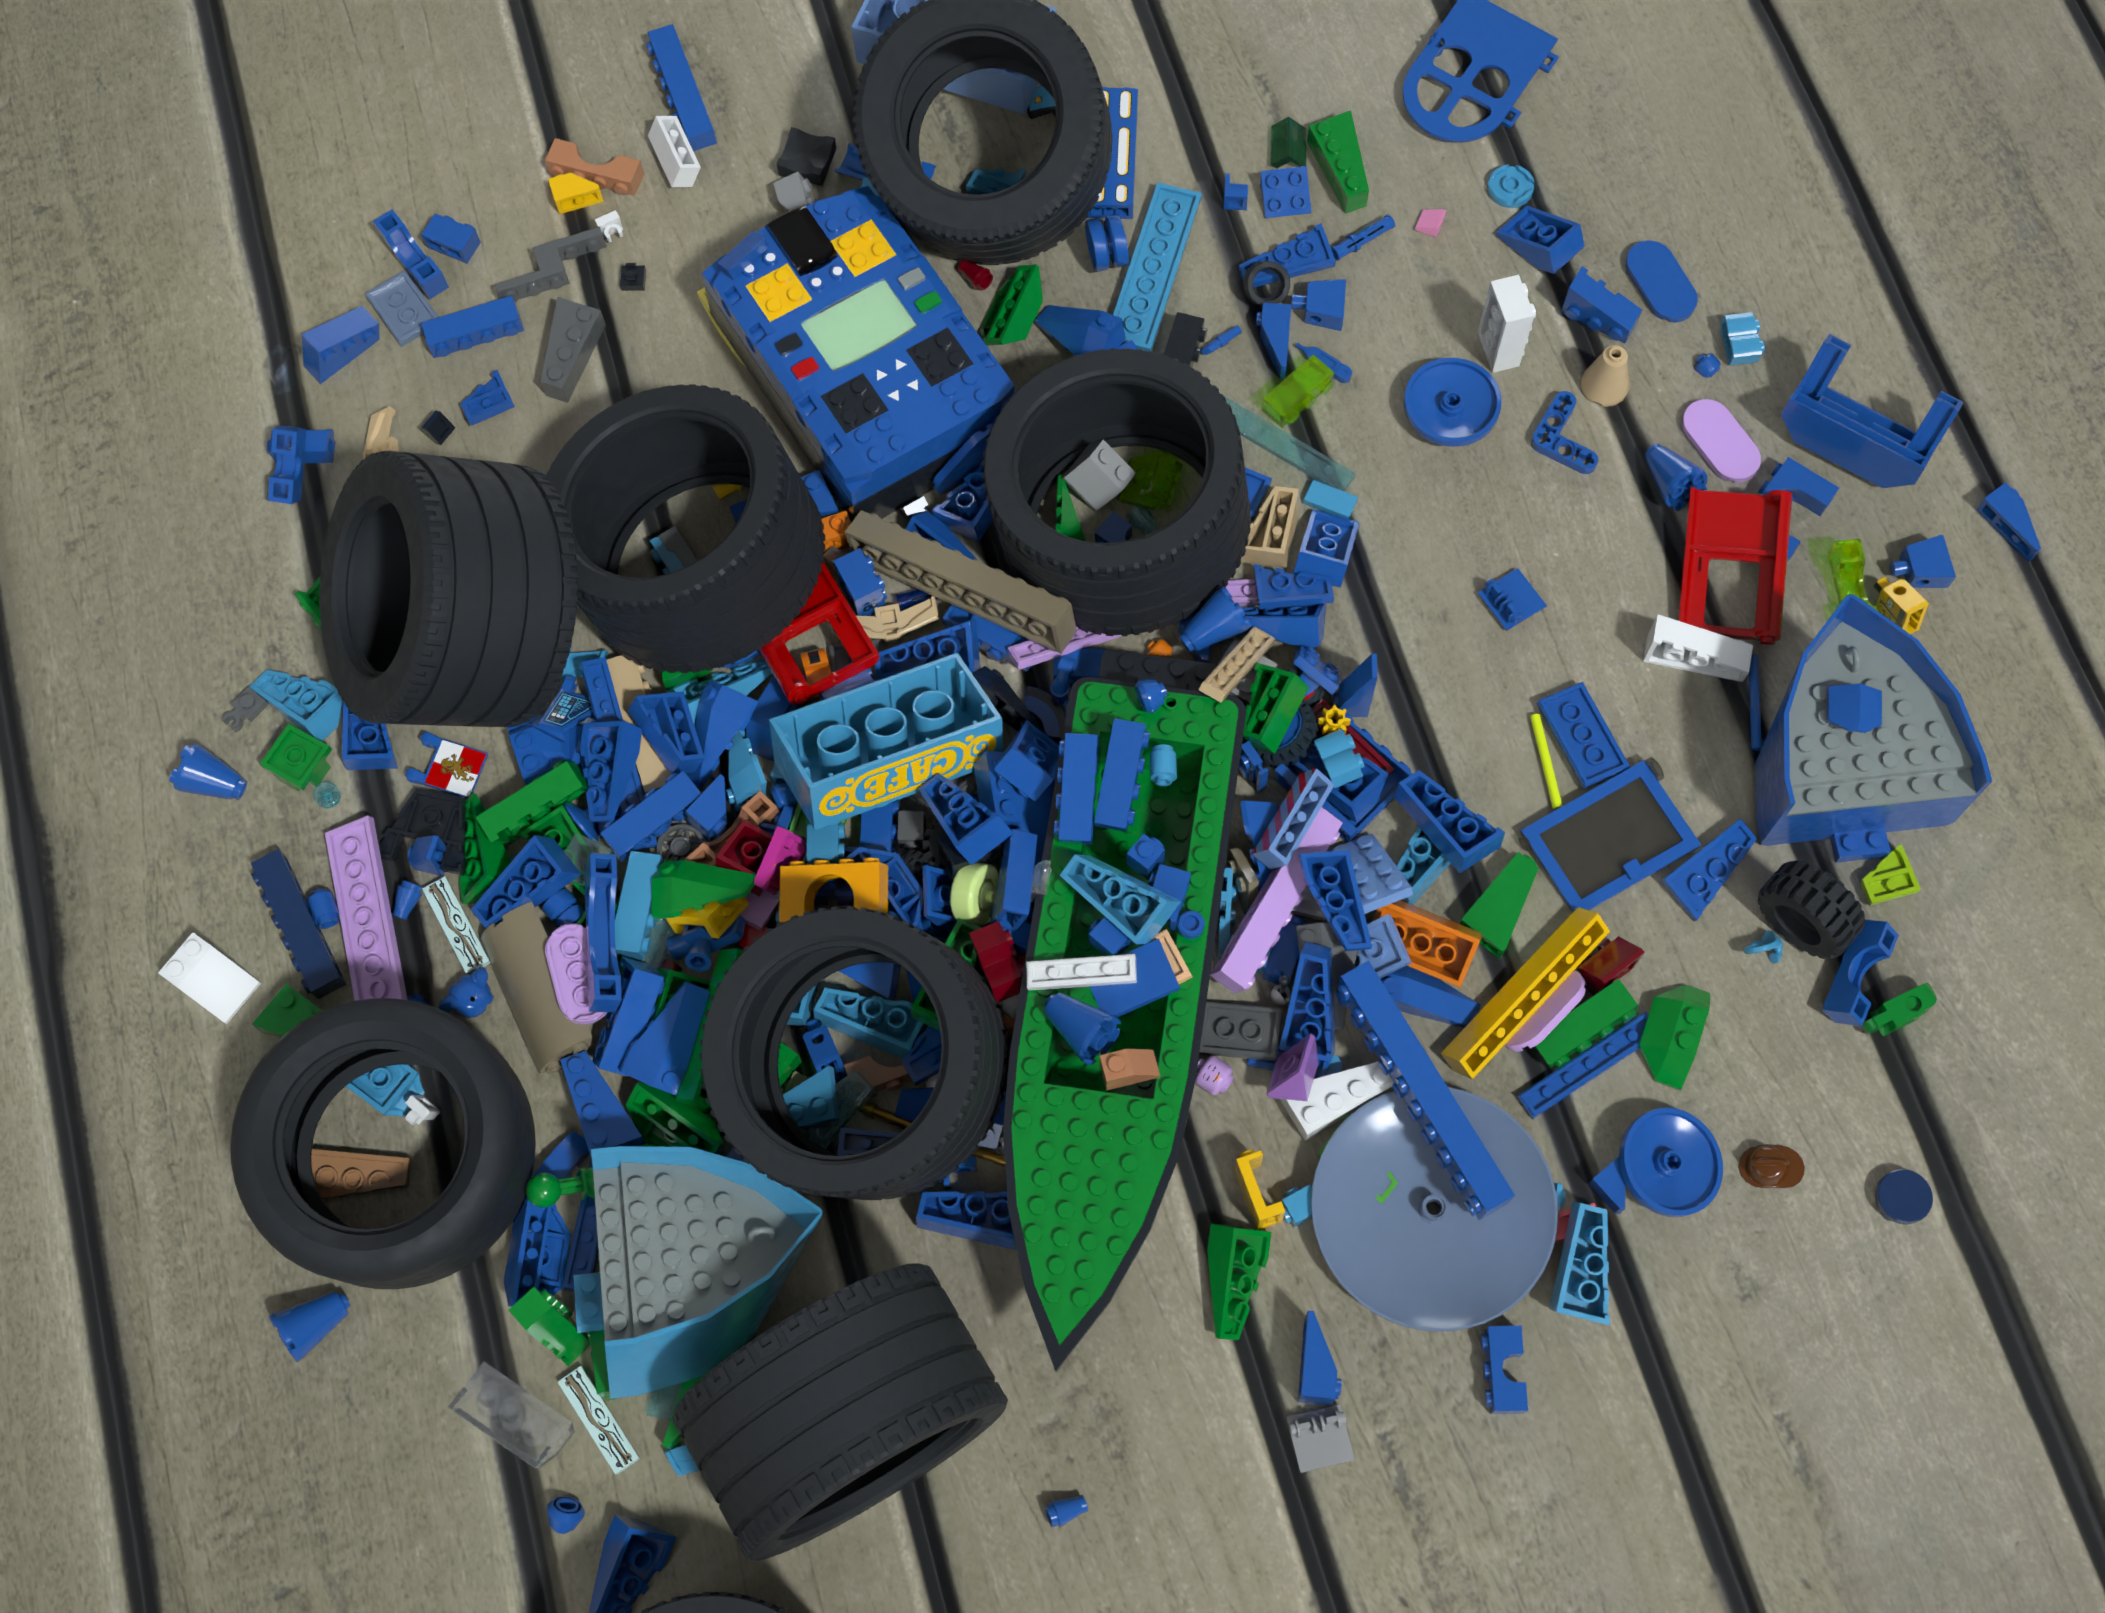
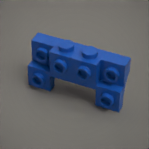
(990, 636)

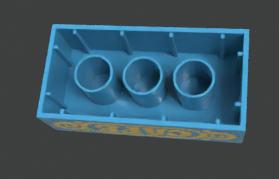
(884, 740)

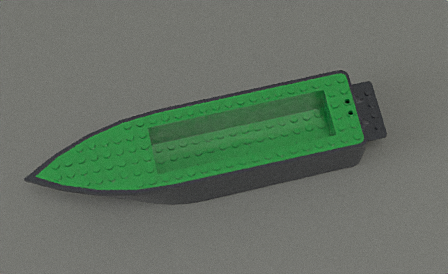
(1085, 1159)

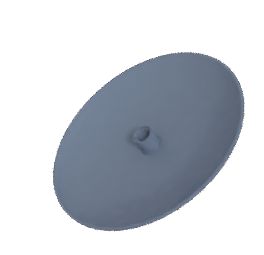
(1420, 1265)

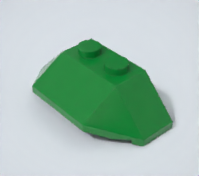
(1014, 307)
(1674, 1033)
(670, 1122)

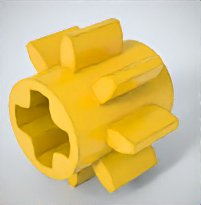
(1333, 714)

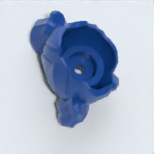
(463, 989)

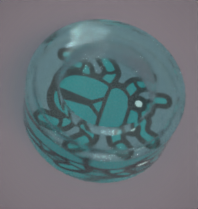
(327, 795)

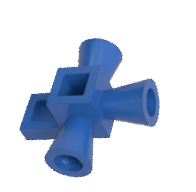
(697, 944)

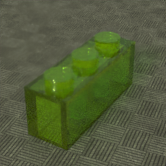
(1298, 391)

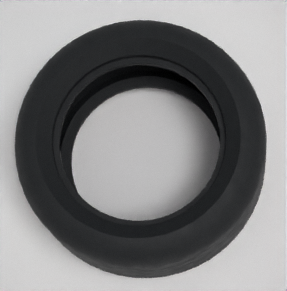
(297, 1083)

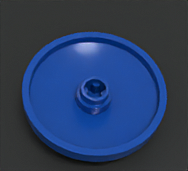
(1452, 402)
(1671, 1162)

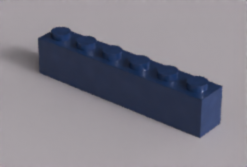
(295, 919)

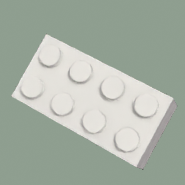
(1506, 323)

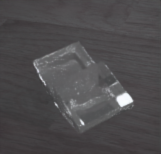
(1041, 879)

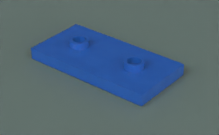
(1583, 735)

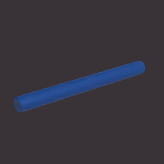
(1754, 694)

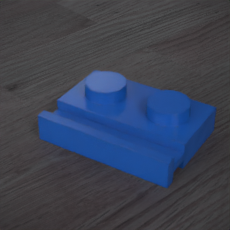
(1251, 767)

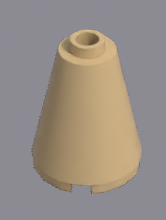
(1607, 377)

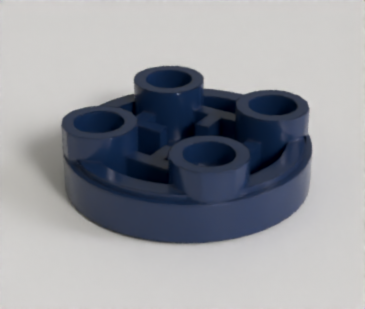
(1903, 1197)

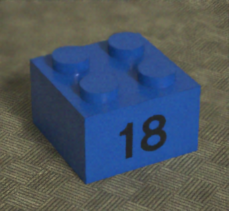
(860, 582)

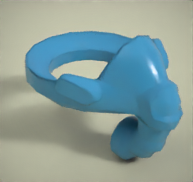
(1768, 942)

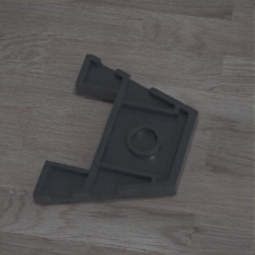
(428, 815)

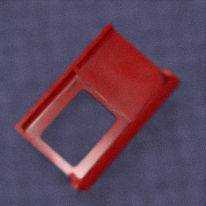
(1740, 530)

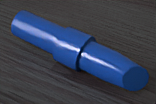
(1221, 340)

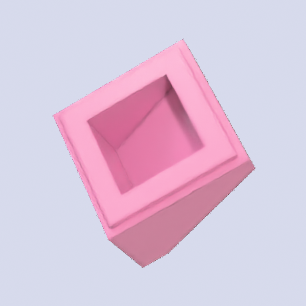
(1431, 221)

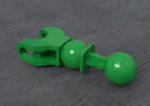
(545, 1189)

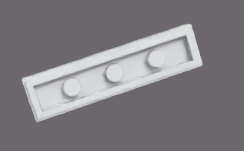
(1081, 972)

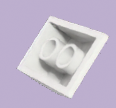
(209, 978)

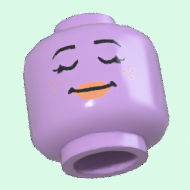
(1214, 1075)

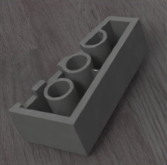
(570, 346)

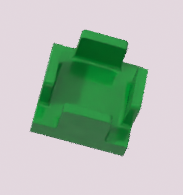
(297, 759)

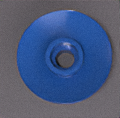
(582, 820)

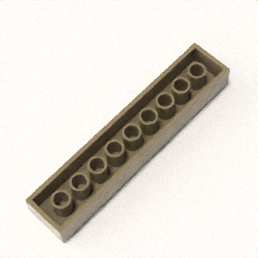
(963, 581)

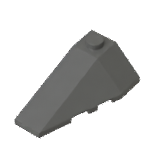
(1342, 960)

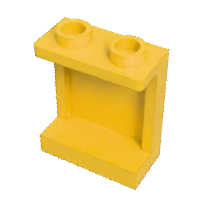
(713, 916)
(1262, 1215)

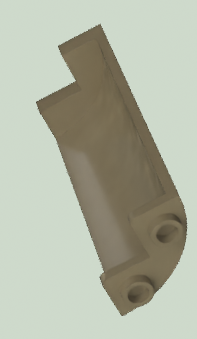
(523, 972)

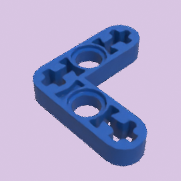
(1555, 440)

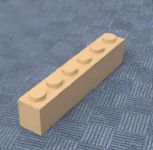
(627, 685)

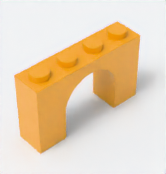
(801, 883)

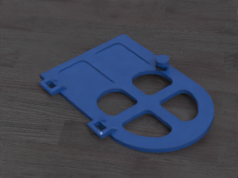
(1492, 41)

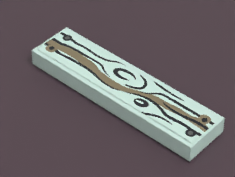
(456, 925)
(598, 1420)

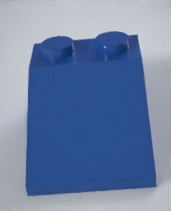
(1542, 238)
(1327, 546)
(1029, 761)
(937, 898)
(1317, 1370)

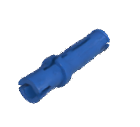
(1383, 225)

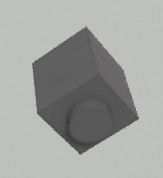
(911, 829)

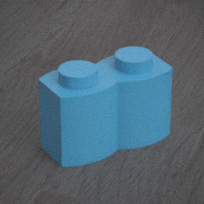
(1741, 338)
(1339, 758)

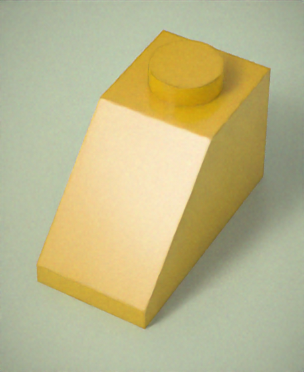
(574, 192)

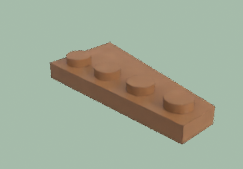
(356, 1173)

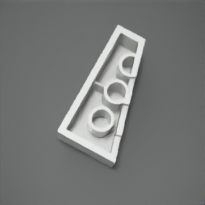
(1337, 1096)

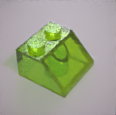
(1153, 482)

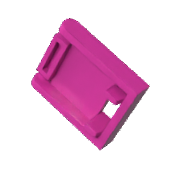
(776, 855)

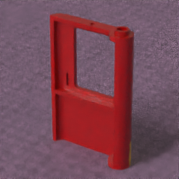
(820, 607)

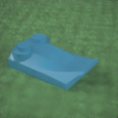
(388, 1088)

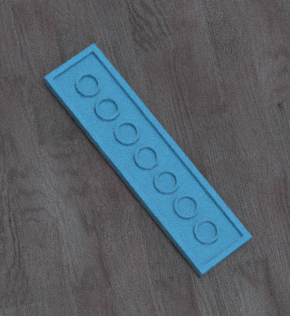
(1156, 263)

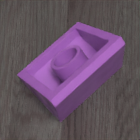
(1295, 1071)

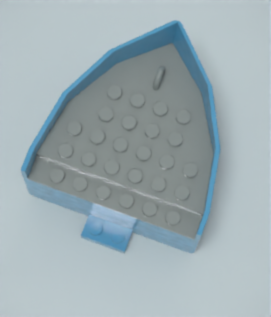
(685, 1260)

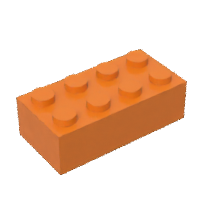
(1433, 942)

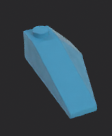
(305, 703)

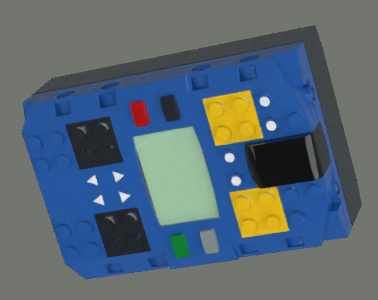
(859, 349)

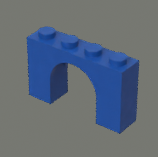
(1807, 490)

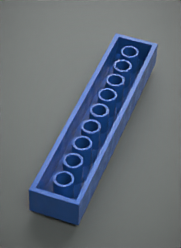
(1423, 1091)

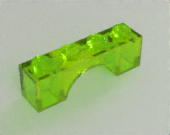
(1847, 568)

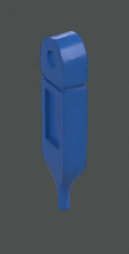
(1341, 372)

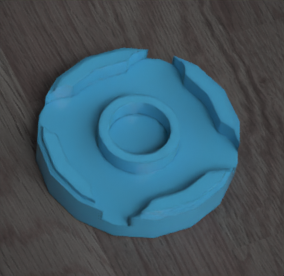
(1510, 186)

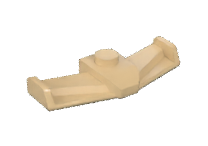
(378, 433)
(892, 624)

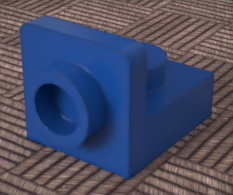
(783, 820)

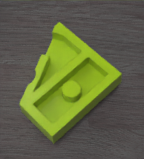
(1890, 879)

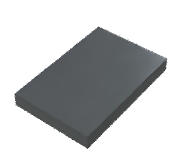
(1241, 1031)

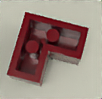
(997, 960)

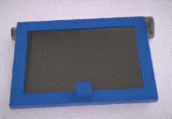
(1610, 837)

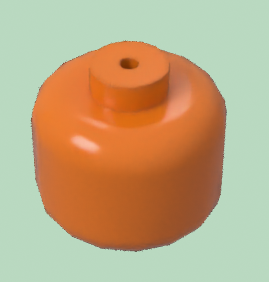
(1159, 648)

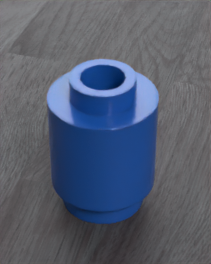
(323, 908)

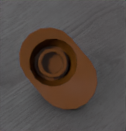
(1771, 1166)

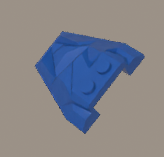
(541, 748)

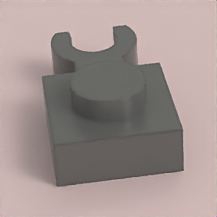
(247, 706)

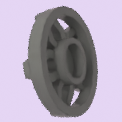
(679, 846)

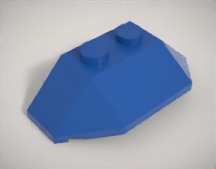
(904, 891)
(536, 1252)

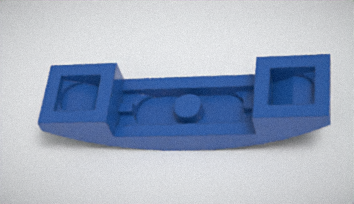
(563, 1159)

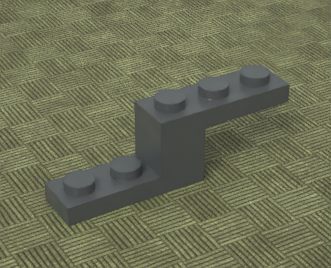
(551, 266)

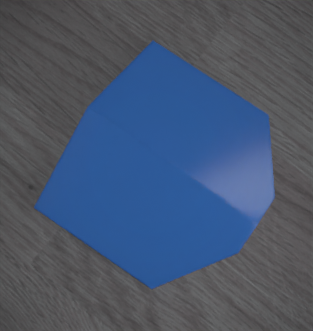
(1854, 707)

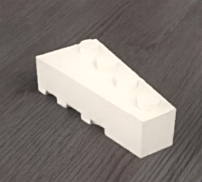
(1696, 650)

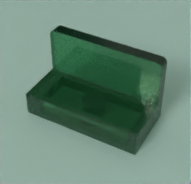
(1288, 143)

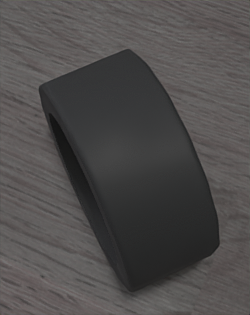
(1254, 270)

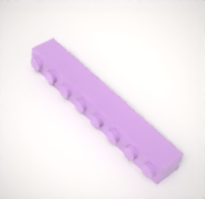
(1271, 910)

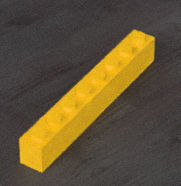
(1525, 992)

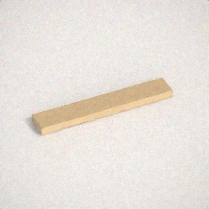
(1236, 664)

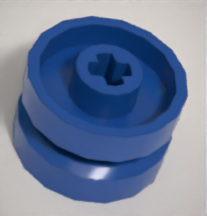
(1107, 242)

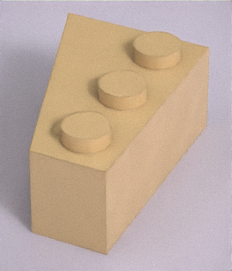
(1274, 528)

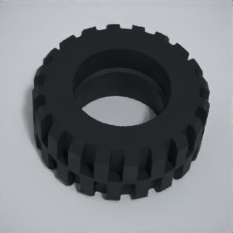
(1811, 909)

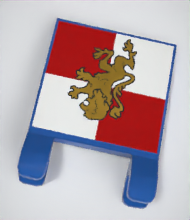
(452, 767)

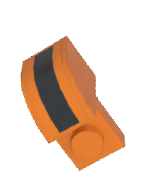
(815, 665)

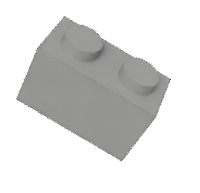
(1098, 474)

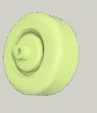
(974, 893)

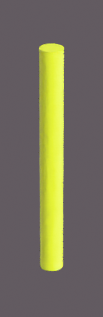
(1546, 761)

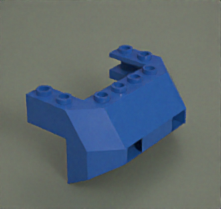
(1857, 435)

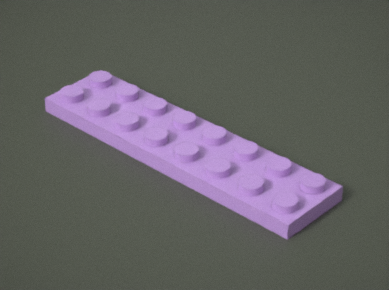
(365, 911)

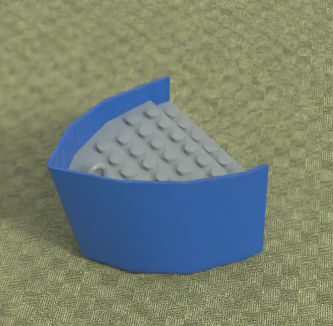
(1856, 785)

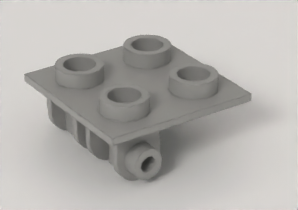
(1320, 1438)

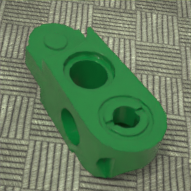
(1901, 1010)

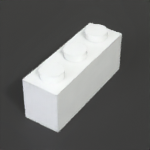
(674, 151)

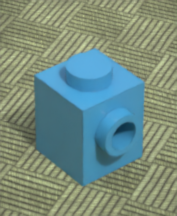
(1297, 1205)

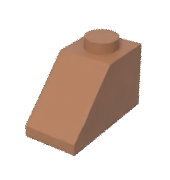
(1128, 1067)

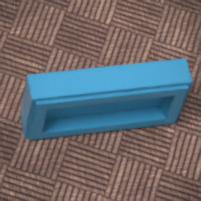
(1330, 500)

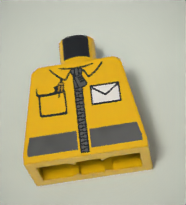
(1901, 604)

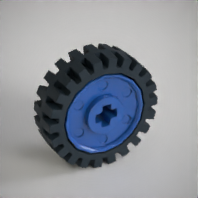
(1296, 740)

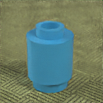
(1163, 765)

